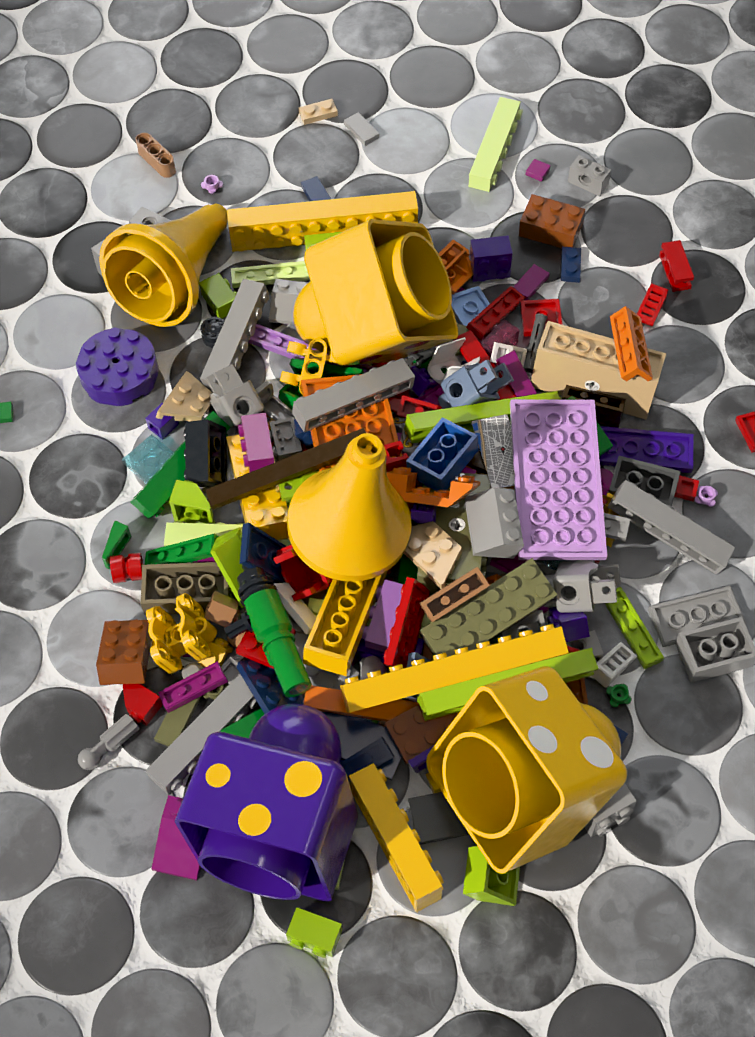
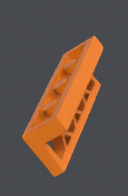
(630, 345)

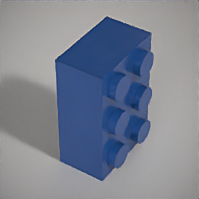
(443, 454)

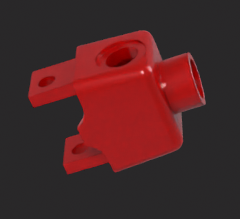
(299, 575)

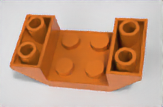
(405, 484)

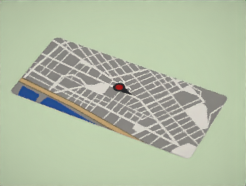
(496, 449)

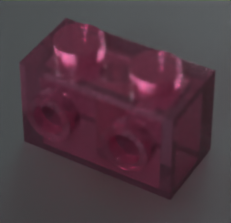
(502, 333)

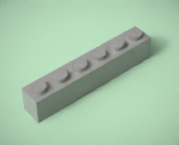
(237, 328)
(352, 394)
(671, 527)
(185, 751)

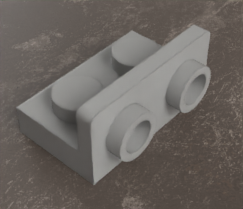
(284, 439)

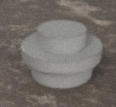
(190, 669)

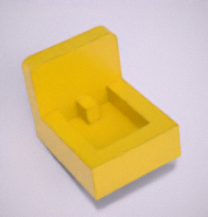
(219, 649)

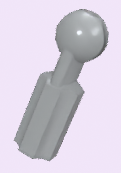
(110, 740)

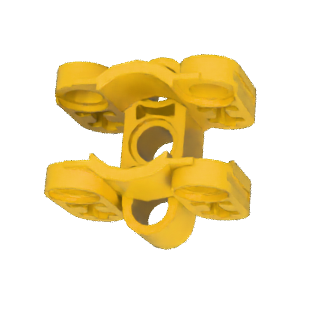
(311, 356)
(174, 639)

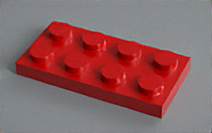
(407, 623)

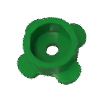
(621, 689)

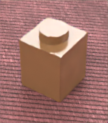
(222, 609)

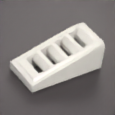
(604, 674)

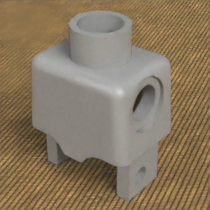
(233, 392)
(581, 585)

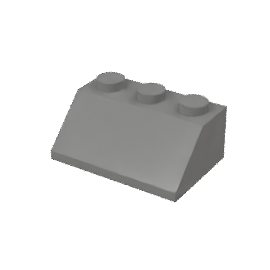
(283, 300)
(494, 523)

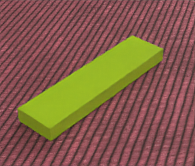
(634, 630)

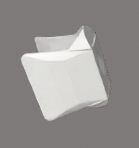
(445, 358)

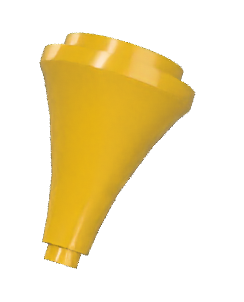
(158, 267)
(350, 516)

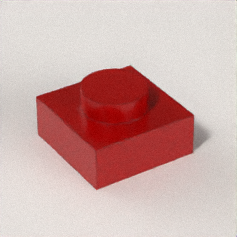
(686, 488)

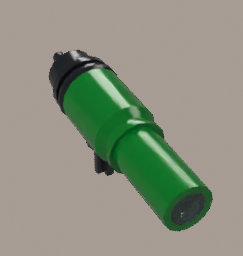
(272, 627)

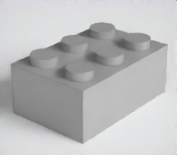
(716, 649)

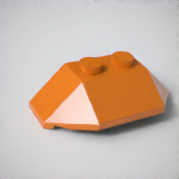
(457, 264)

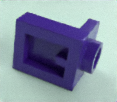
(423, 513)

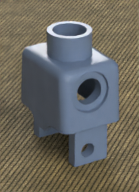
(474, 385)

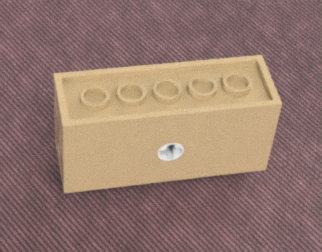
(591, 363)

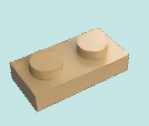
(318, 111)

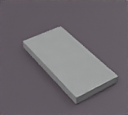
(693, 612)

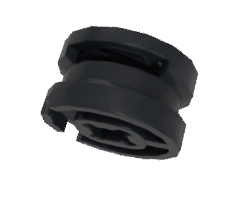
(210, 330)

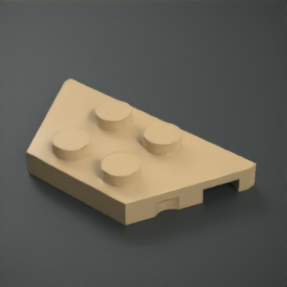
(187, 400)
(433, 551)

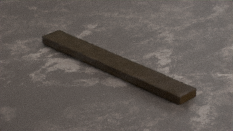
(280, 471)

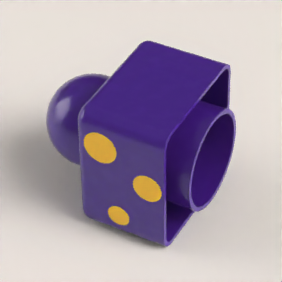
(272, 806)

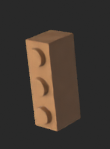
(454, 594)

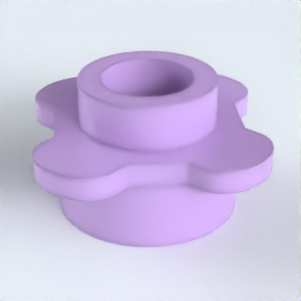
(211, 183)
(708, 491)

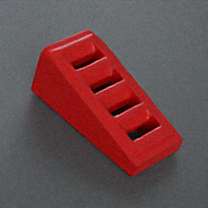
(655, 294)

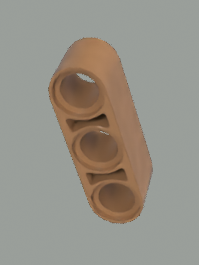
(155, 155)

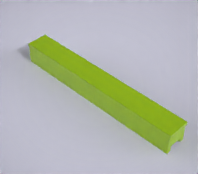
(420, 424)
(454, 697)

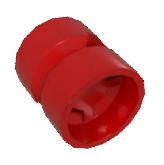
(125, 568)

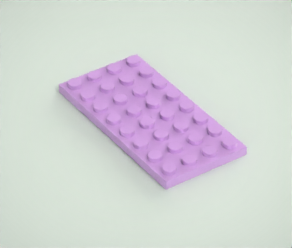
(558, 479)

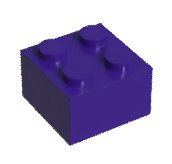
(490, 258)

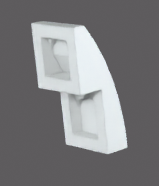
(502, 349)

